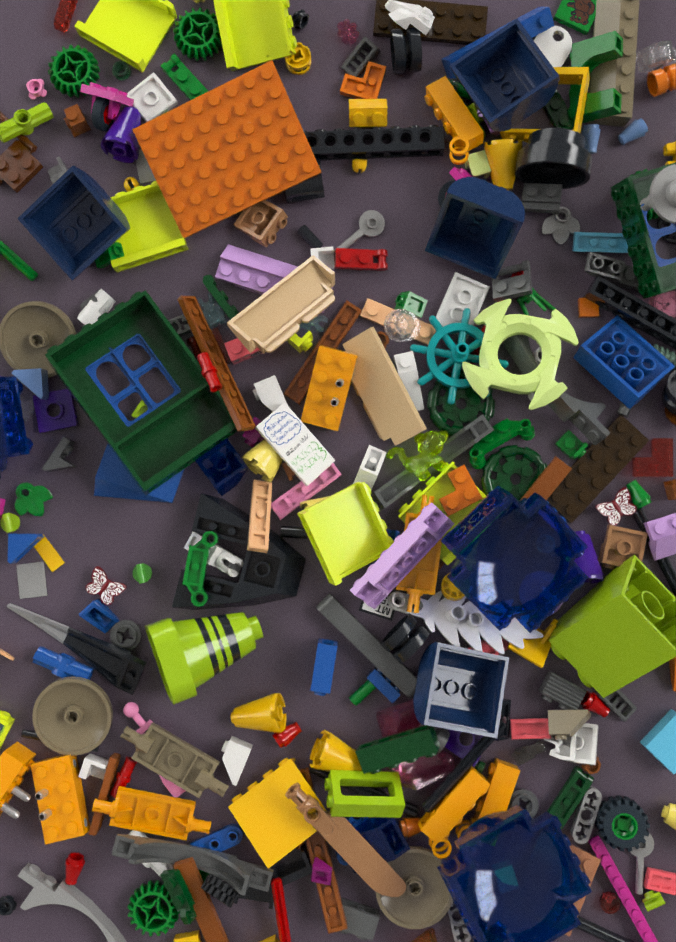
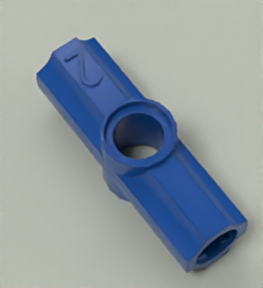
(61, 664)

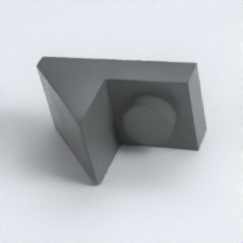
(57, 459)

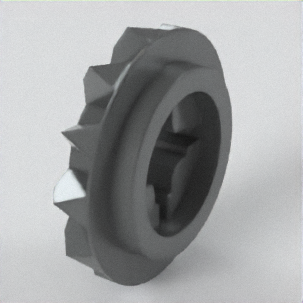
(117, 637)
(532, 802)

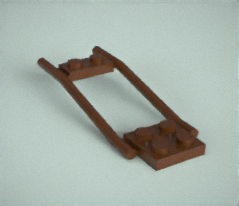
(17, 162)

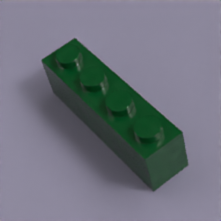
(397, 749)

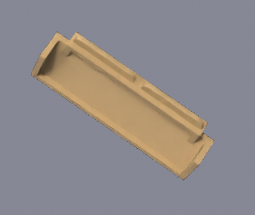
(285, 306)
(382, 390)

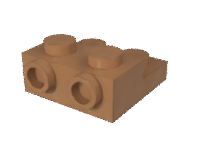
(262, 222)
(621, 545)

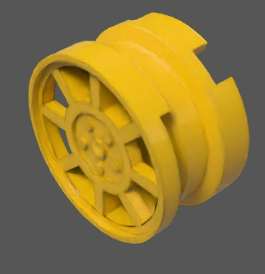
(300, 60)
(450, 591)

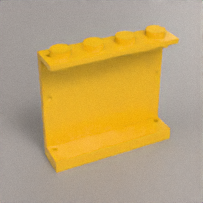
(272, 818)

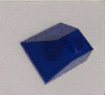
(222, 466)

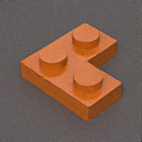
(365, 87)
(465, 493)

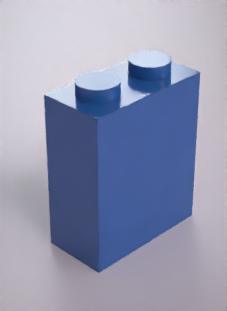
(324, 666)

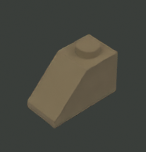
(566, 722)

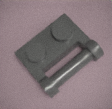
(512, 286)

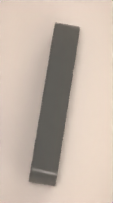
(368, 644)

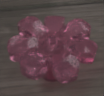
(348, 31)

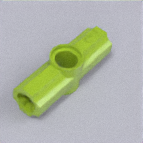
(31, 119)

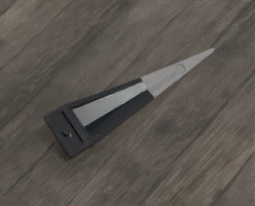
(108, 659)

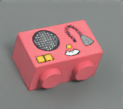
(238, 352)

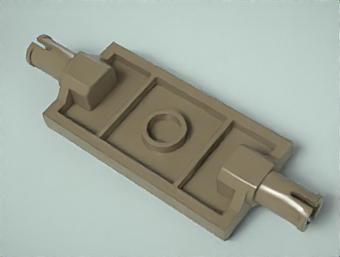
(175, 760)

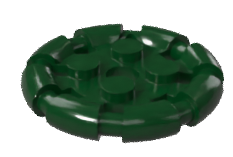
(454, 414)
(512, 466)

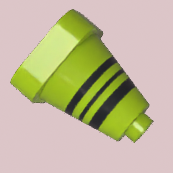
(199, 649)

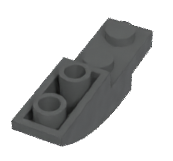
(611, 270)

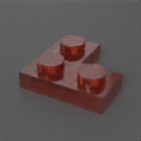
(660, 462)

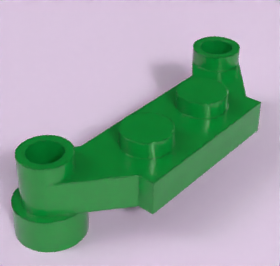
(502, 433)
(196, 567)

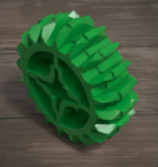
(192, 43)
(62, 71)
(146, 923)

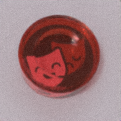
(609, 902)

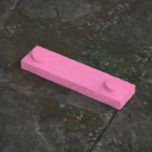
(291, 499)

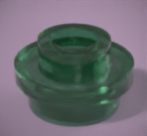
(117, 67)

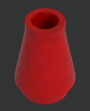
(595, 704)
(286, 737)
(73, 865)

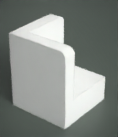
(325, 255)
(93, 766)

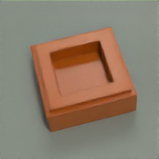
(587, 308)

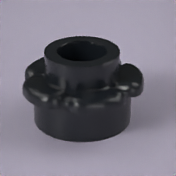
(300, 19)
(7, 910)

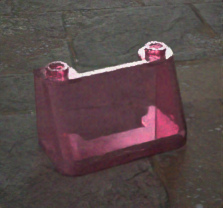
(424, 770)

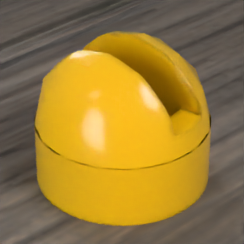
(359, 164)
(134, 181)

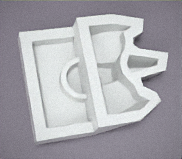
(407, 14)
(579, 748)

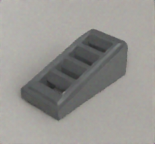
(365, 42)
(630, 709)

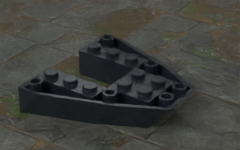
(263, 575)

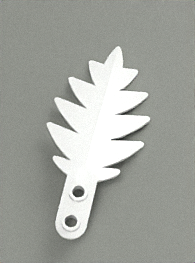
(467, 619)

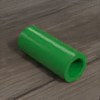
(362, 692)

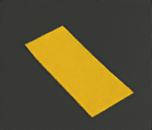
(49, 554)

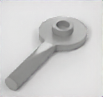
(370, 224)
(644, 850)

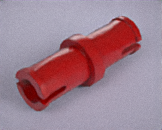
(209, 372)
(123, 777)

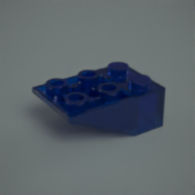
(384, 837)

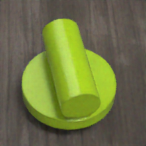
(10, 522)
(652, 900)

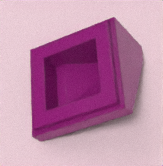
(321, 872)

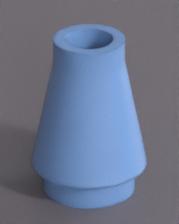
(634, 131)
(591, 133)

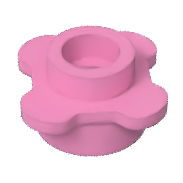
(32, 85)

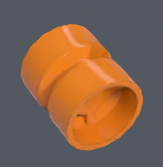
(662, 80)

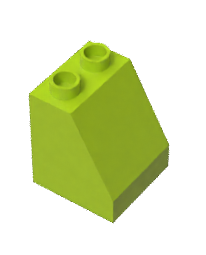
(618, 629)

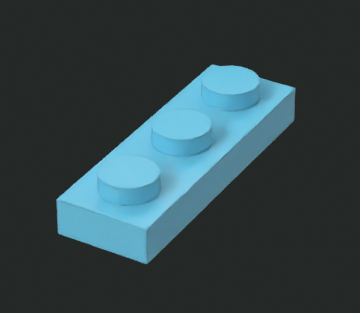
(599, 242)

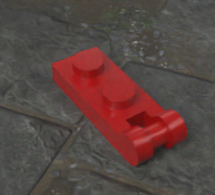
(360, 259)

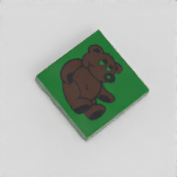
(577, 14)

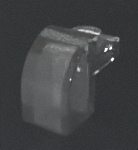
(656, 56)

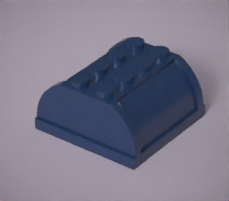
(507, 77)
(75, 221)
(476, 225)
(460, 689)

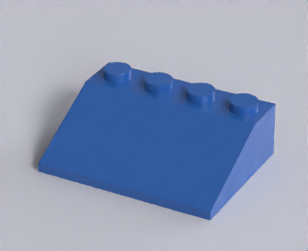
(623, 361)

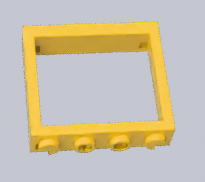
(567, 75)

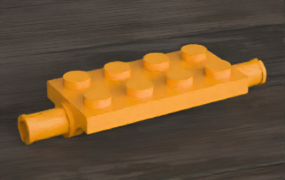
(423, 576)
(152, 813)

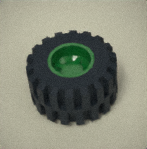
(622, 823)

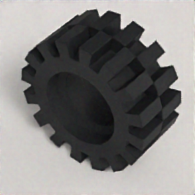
(220, 890)

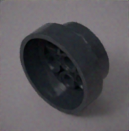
(554, 158)

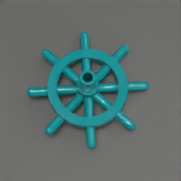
(457, 353)

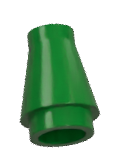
(638, 495)

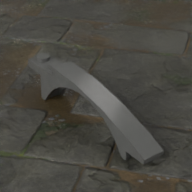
(579, 412)
(452, 448)
(222, 865)

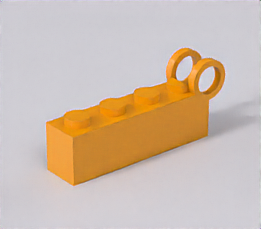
(455, 117)
(502, 784)
(451, 810)

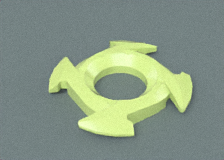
(543, 331)

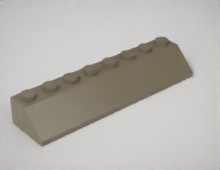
(617, 73)

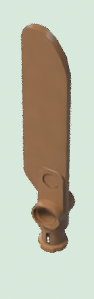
(349, 845)

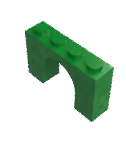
(591, 54)

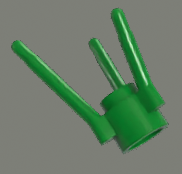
(534, 297)

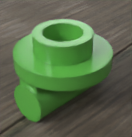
(142, 573)

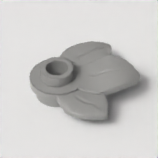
(560, 228)

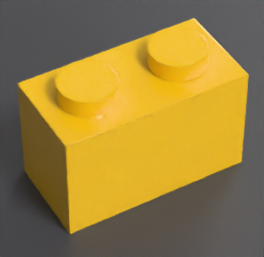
(368, 112)

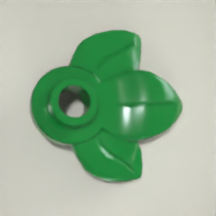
(34, 501)

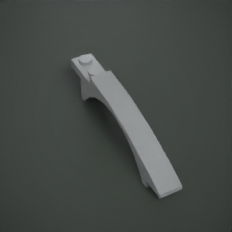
(48, 891)

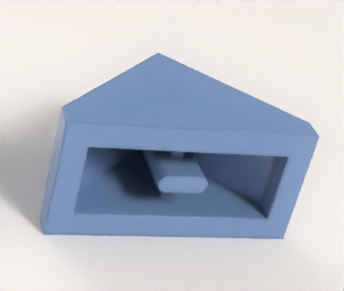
(35, 380)

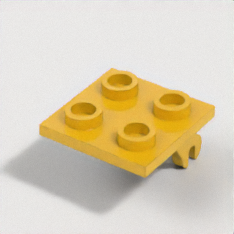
(536, 649)

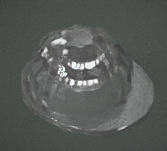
(401, 325)

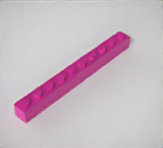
(622, 889)

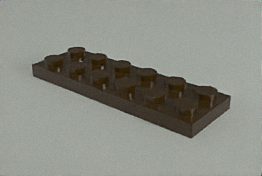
(451, 23)
(597, 469)

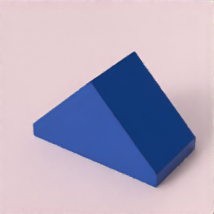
(20, 544)
(99, 615)

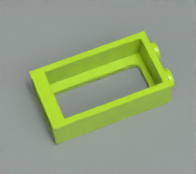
(364, 805)

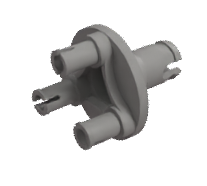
(663, 195)

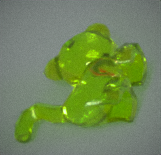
(429, 446)

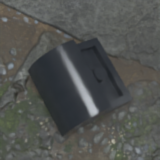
(307, 190)

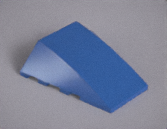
(116, 482)

